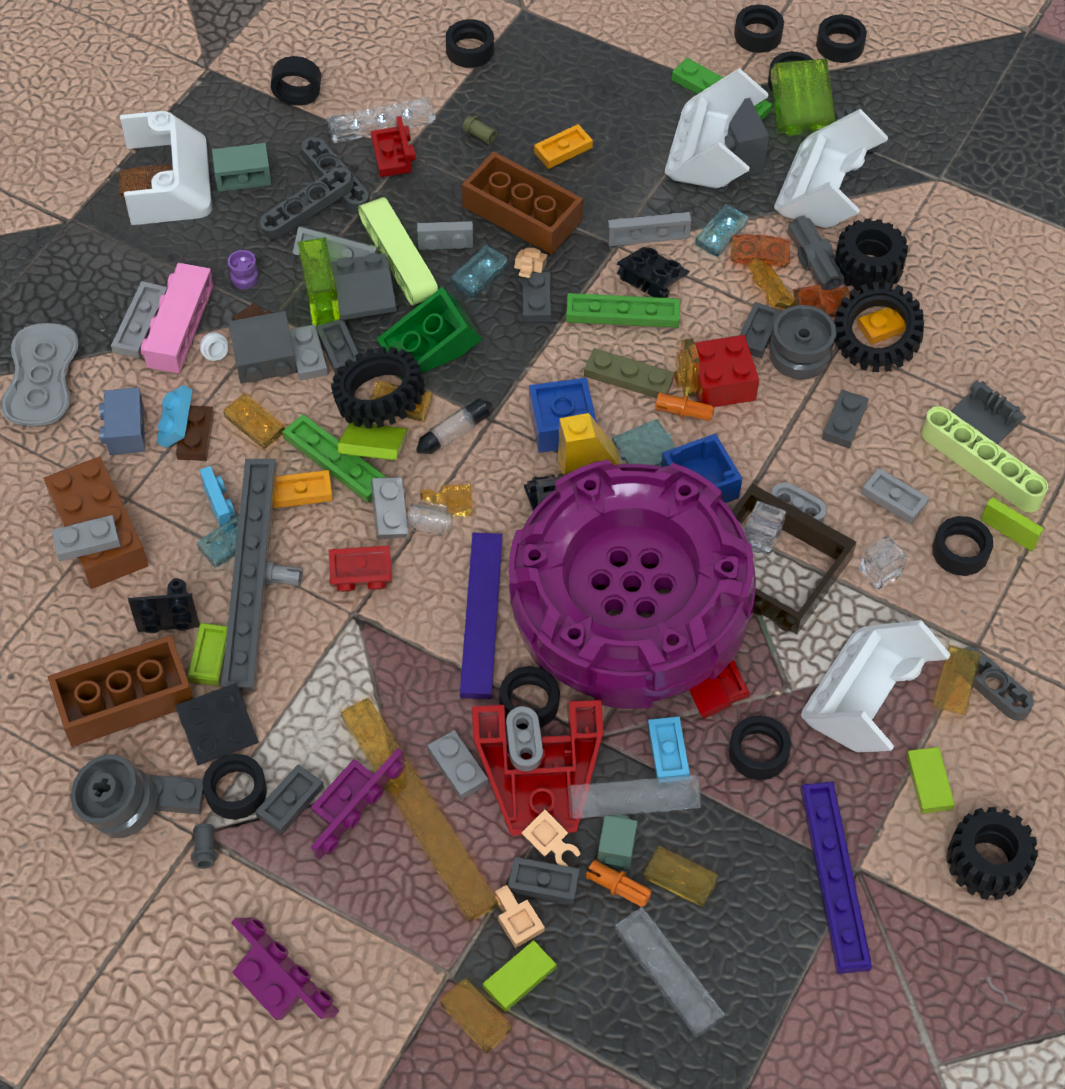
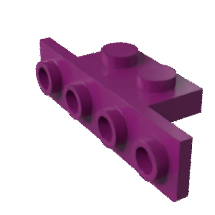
(349, 796)
(275, 977)

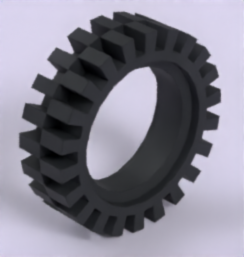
(885, 297)
(382, 408)

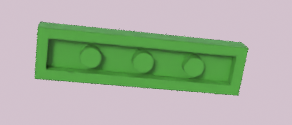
(699, 78)
(623, 310)
(323, 450)

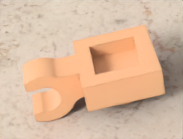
(530, 261)
(518, 920)

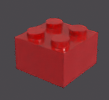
(726, 372)

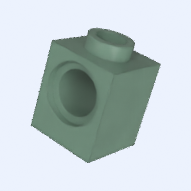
(617, 841)

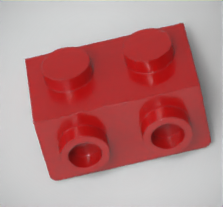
(392, 149)
(360, 567)

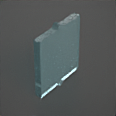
(644, 444)

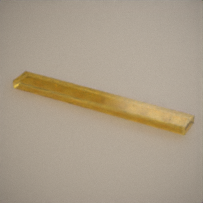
(421, 813)

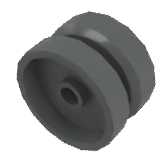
(802, 341)
(114, 796)

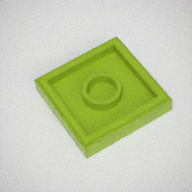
(372, 442)

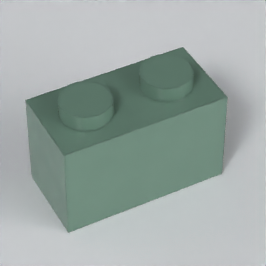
(241, 167)

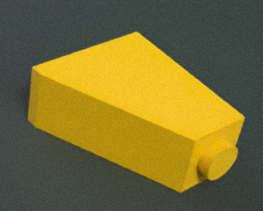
(583, 443)

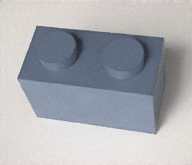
(123, 421)

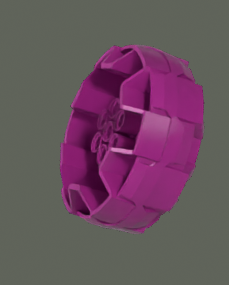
(639, 519)

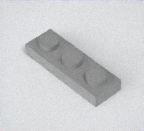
(649, 229)
(337, 246)
(138, 319)

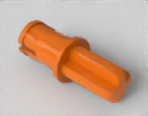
(683, 406)
(619, 883)

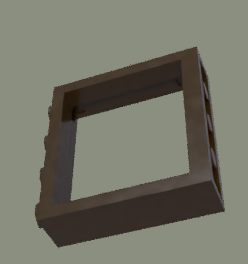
(814, 534)

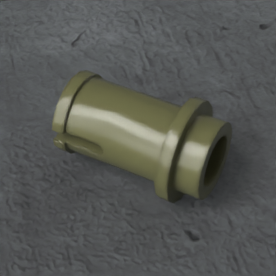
(475, 127)

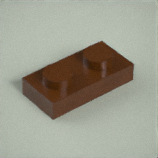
(197, 434)

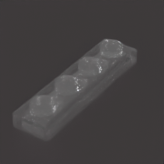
(361, 122)
(634, 796)
(669, 972)

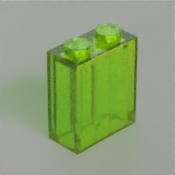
(802, 96)
(318, 281)

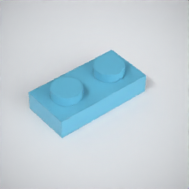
(174, 416)
(214, 488)
(668, 747)

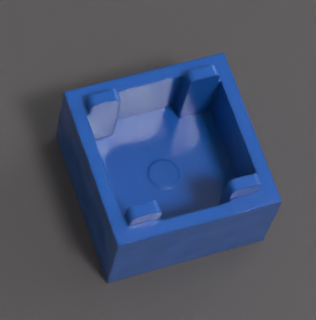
(556, 401)
(710, 461)

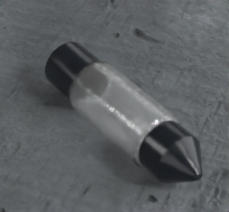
(453, 427)

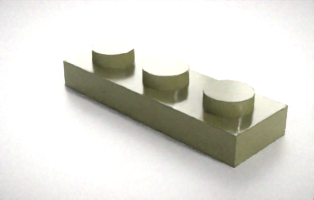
(628, 373)

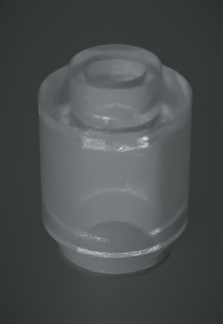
(429, 518)

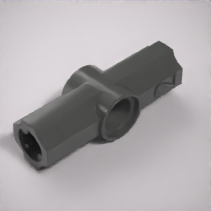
(815, 253)

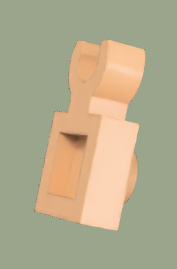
(547, 836)

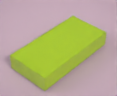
(1012, 524)
(208, 655)
(930, 780)
(519, 976)

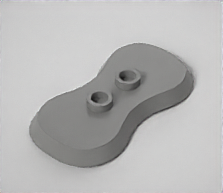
(39, 387)

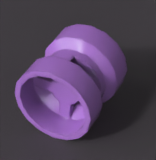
(243, 269)

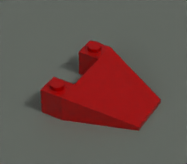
(564, 763)

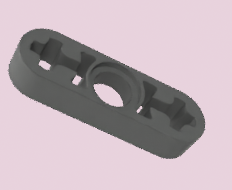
(1016, 694)

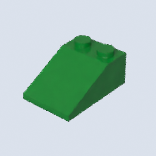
(433, 332)

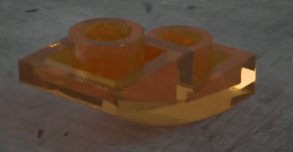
(139, 177)
(761, 247)
(824, 300)

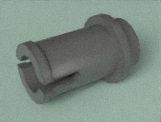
(204, 853)

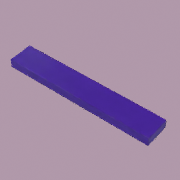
(481, 616)
(835, 878)

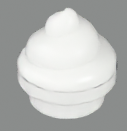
(214, 346)

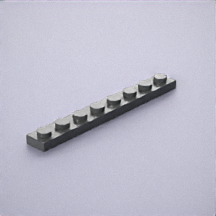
(249, 574)

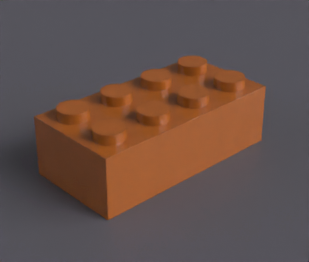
(522, 202)
(89, 494)
(120, 690)

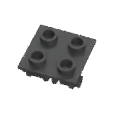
(988, 412)

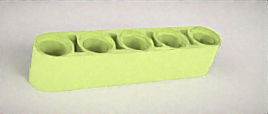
(402, 256)
(984, 459)

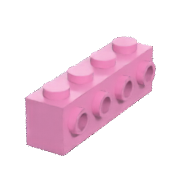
(177, 318)

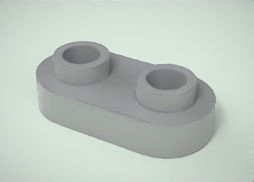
(801, 500)
(524, 740)

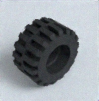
(876, 240)
(1006, 834)

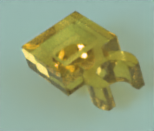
(454, 496)

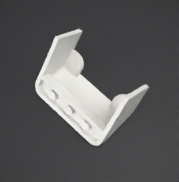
(699, 146)
(820, 167)
(174, 193)
(864, 676)

